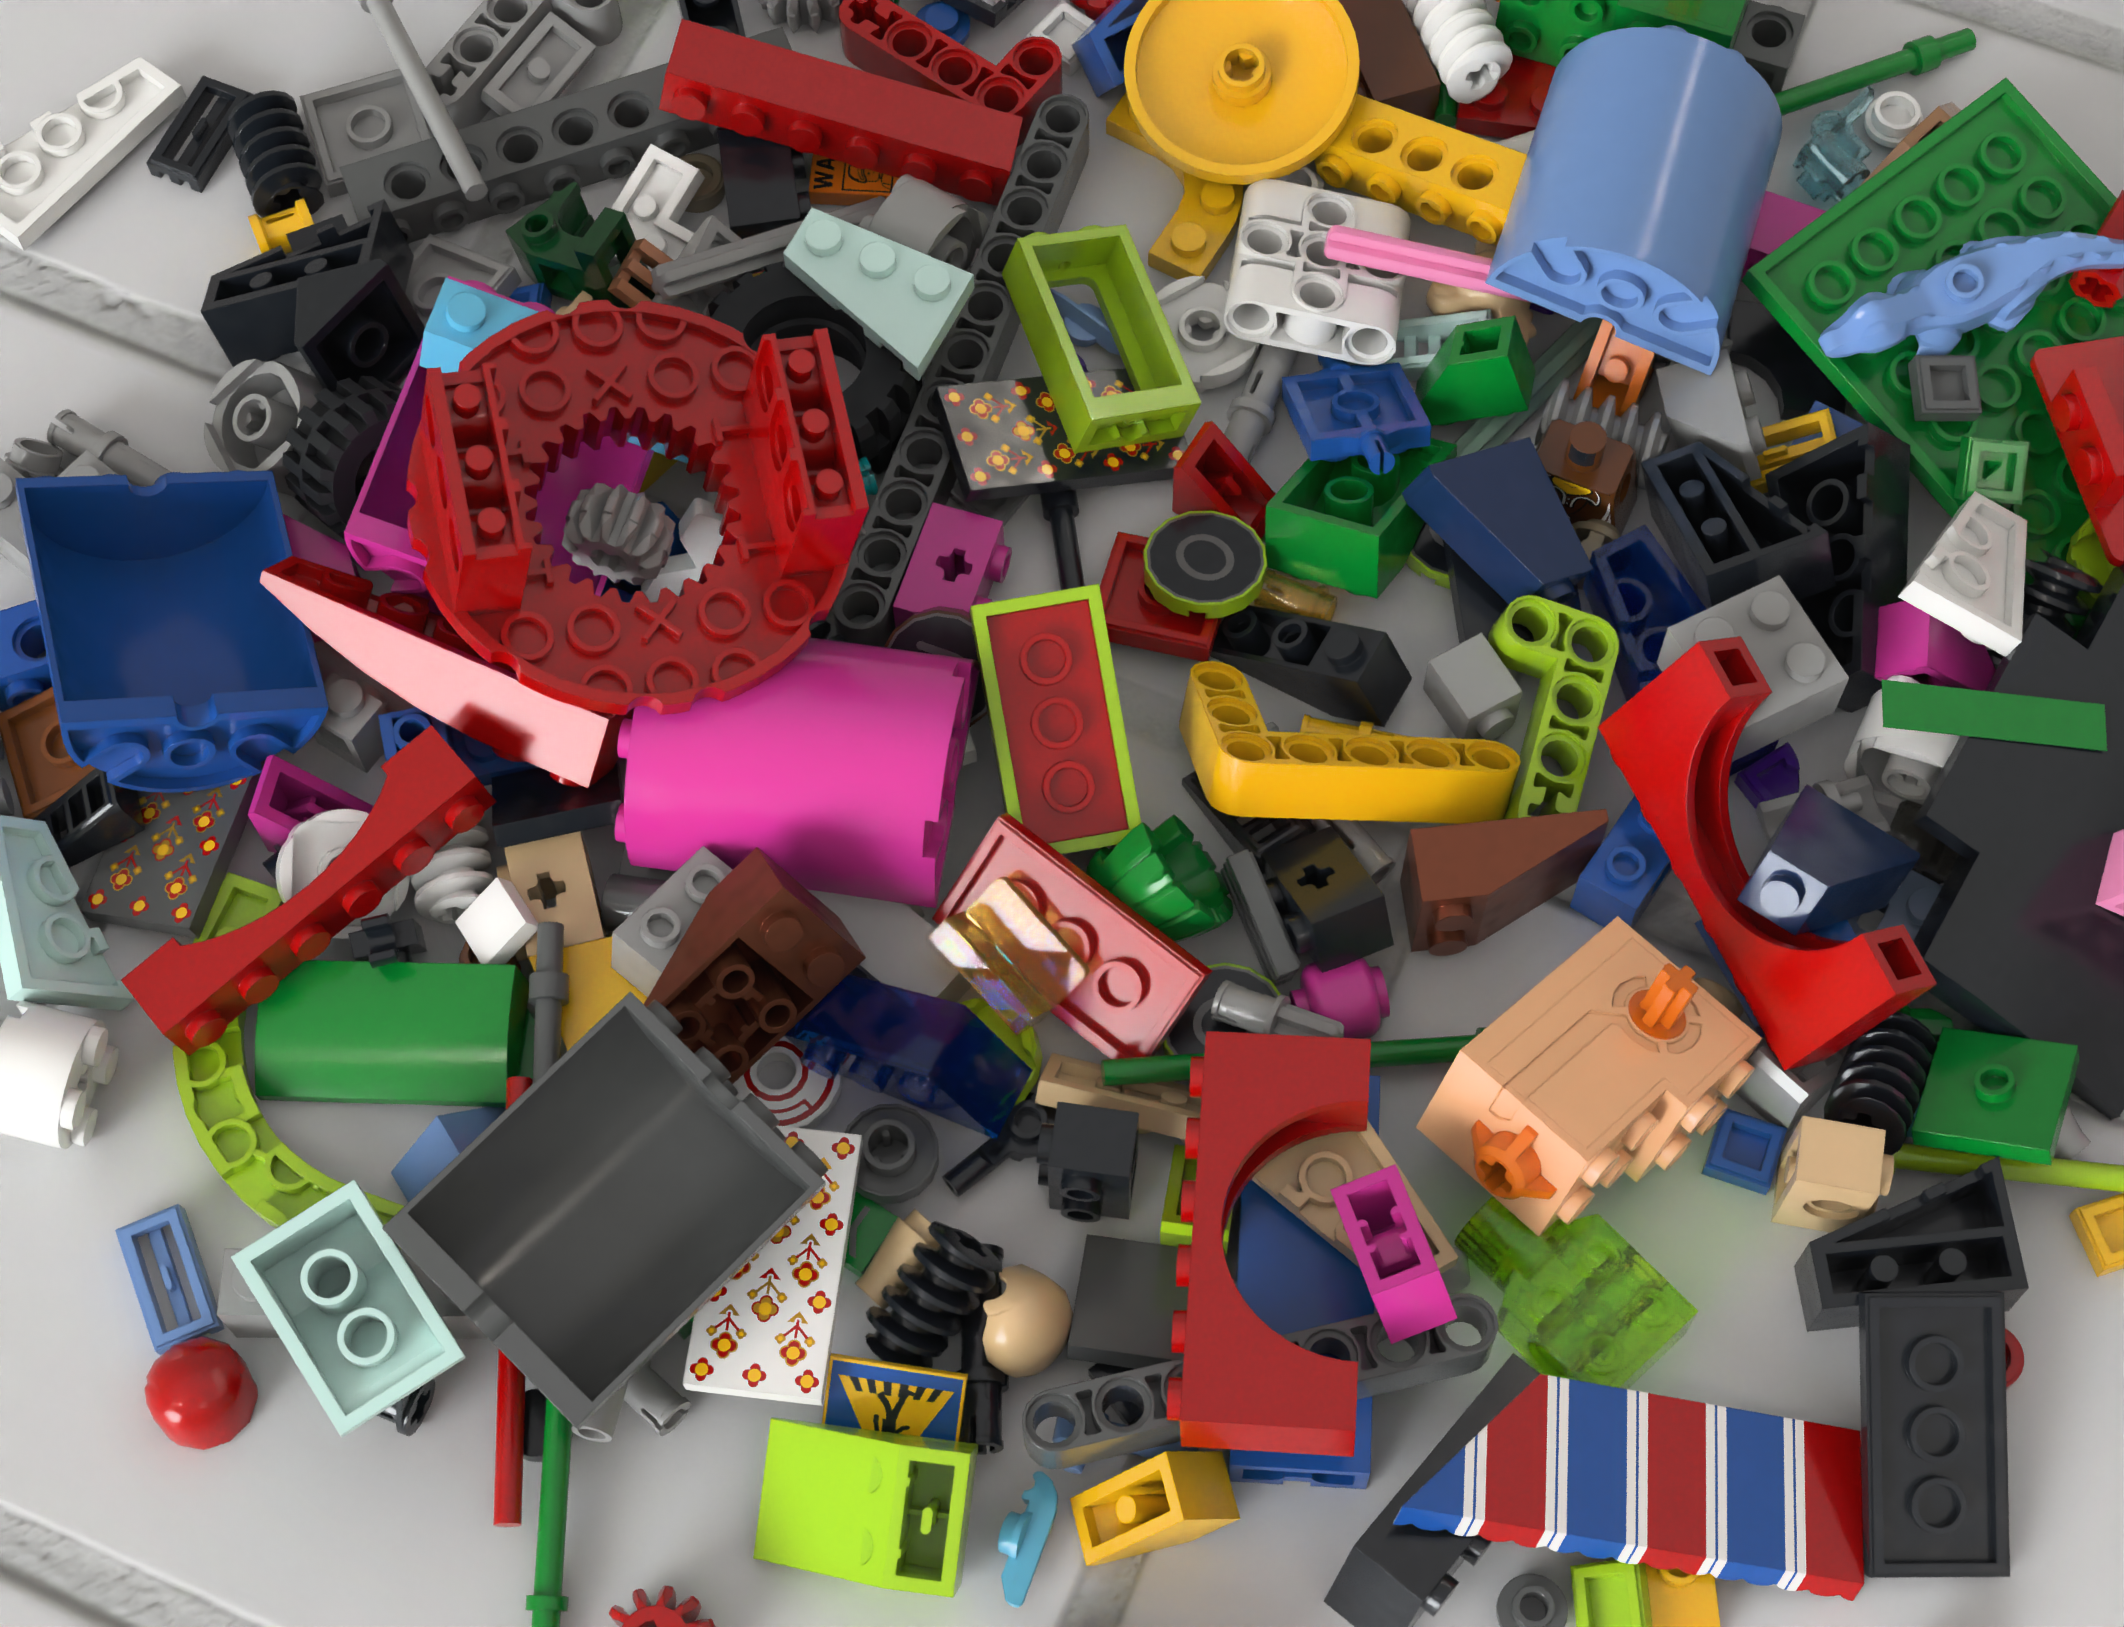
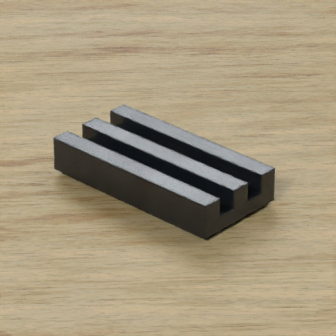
(209, 138)

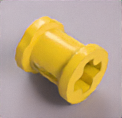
(272, 229)

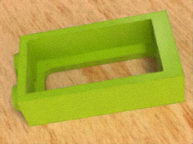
(1113, 269)

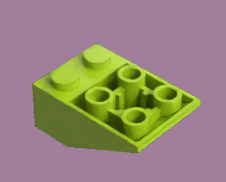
(866, 1505)

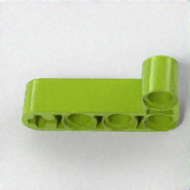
(1561, 677)

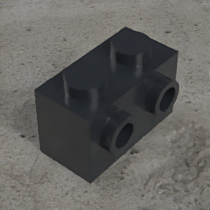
(1089, 1161)

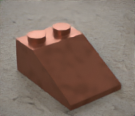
(1484, 875)

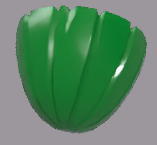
(1165, 879)

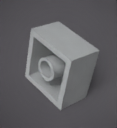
(1787, 650)

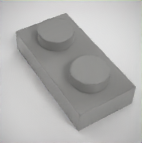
(539, 67)

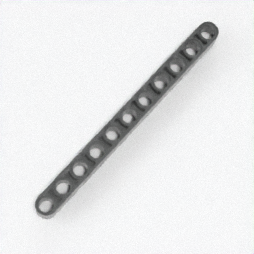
(969, 342)

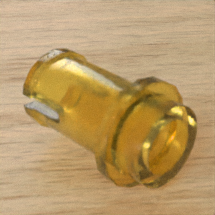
(1296, 597)

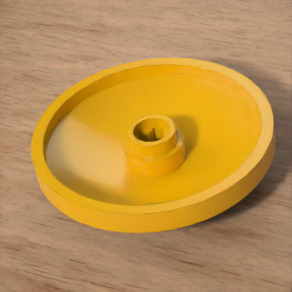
(1241, 83)

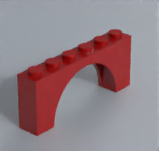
(1677, 758)
(1240, 1376)

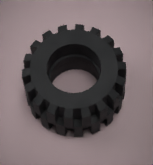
(334, 443)

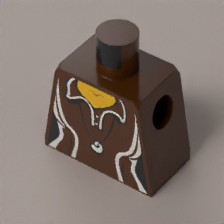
(1590, 472)

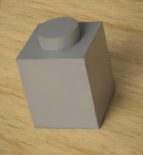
(1473, 690)

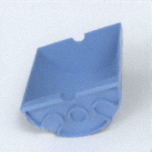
(1643, 190)

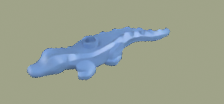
(1984, 284)

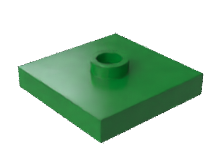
(1996, 1095)

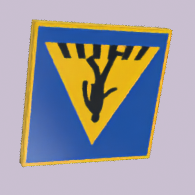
(894, 1397)

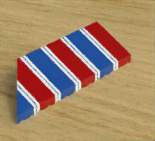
(1659, 1487)

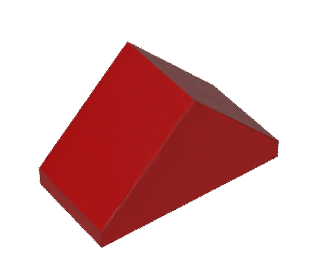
(1220, 480)

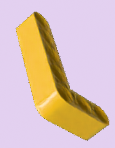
(1333, 775)

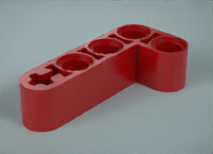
(906, 49)

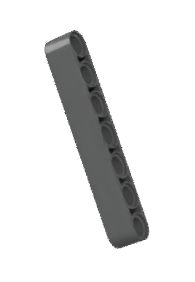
(1351, 1340)

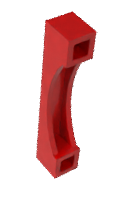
(207, 984)

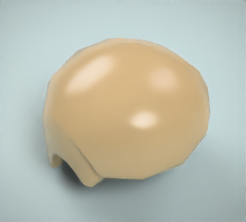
(1026, 1323)

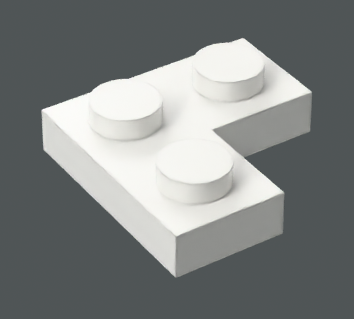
(657, 199)

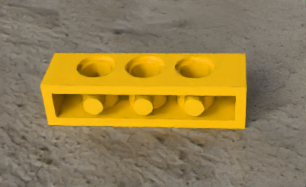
(1424, 168)

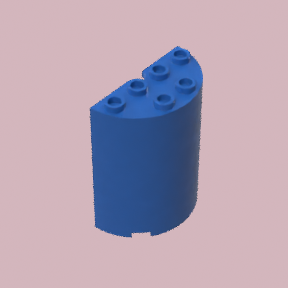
(158, 629)

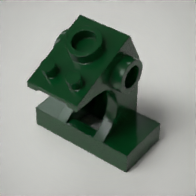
(571, 250)

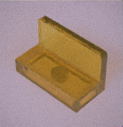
(1011, 955)

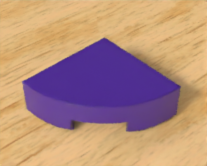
(1770, 776)

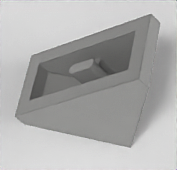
(1789, 1094)

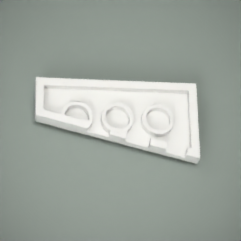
(76, 148)

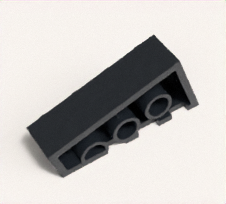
(1861, 498)
(1408, 1570)

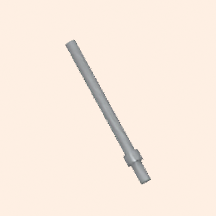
(427, 98)

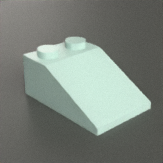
(348, 1307)

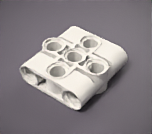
(1296, 296)

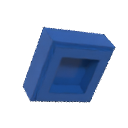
(1744, 1151)

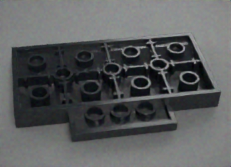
(2033, 828)

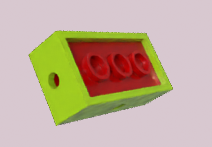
(1056, 717)

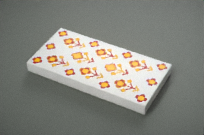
(777, 1316)

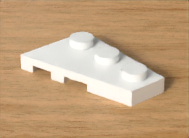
(1976, 575)

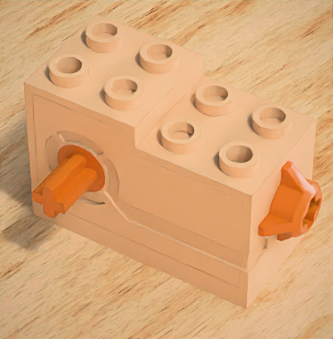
(1589, 1079)

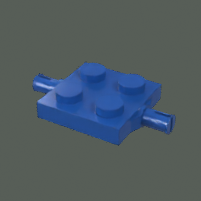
(1356, 412)

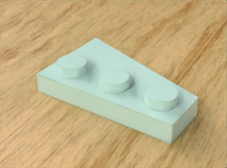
(884, 286)
(44, 939)

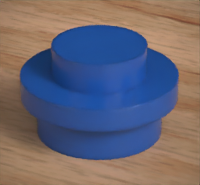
(946, 20)

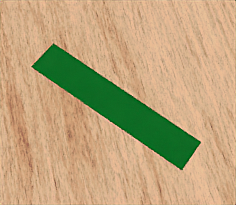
(1993, 715)

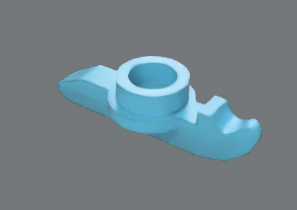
(1025, 1537)

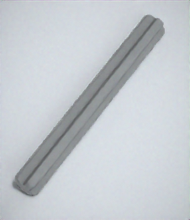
(739, 257)

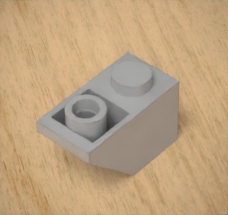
(1714, 411)

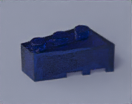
(913, 1050)

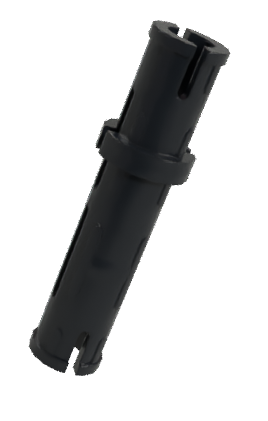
(985, 1382)

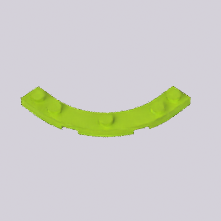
(223, 1105)

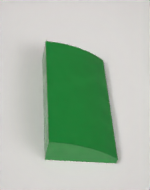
(391, 1033)

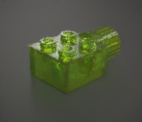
(1576, 1296)

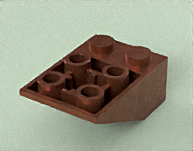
(753, 963)

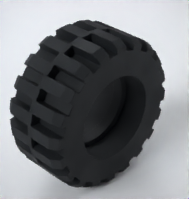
(784, 305)

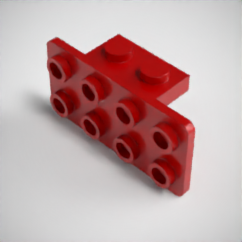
(2086, 405)

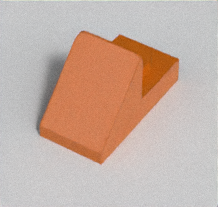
(1616, 369)

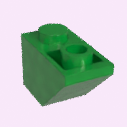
(1478, 373)

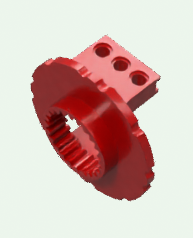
(756, 422)

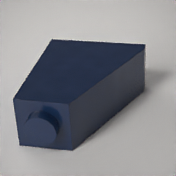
(1503, 520)
(1825, 867)

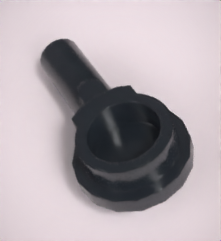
(1016, 1140)

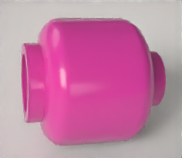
(1347, 994)

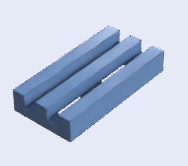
(195, 1270)

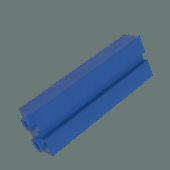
(1295, 1285)

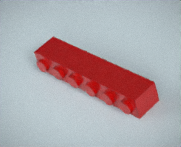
(839, 112)

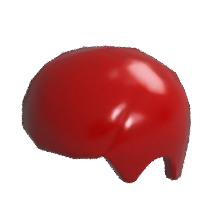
(200, 1393)

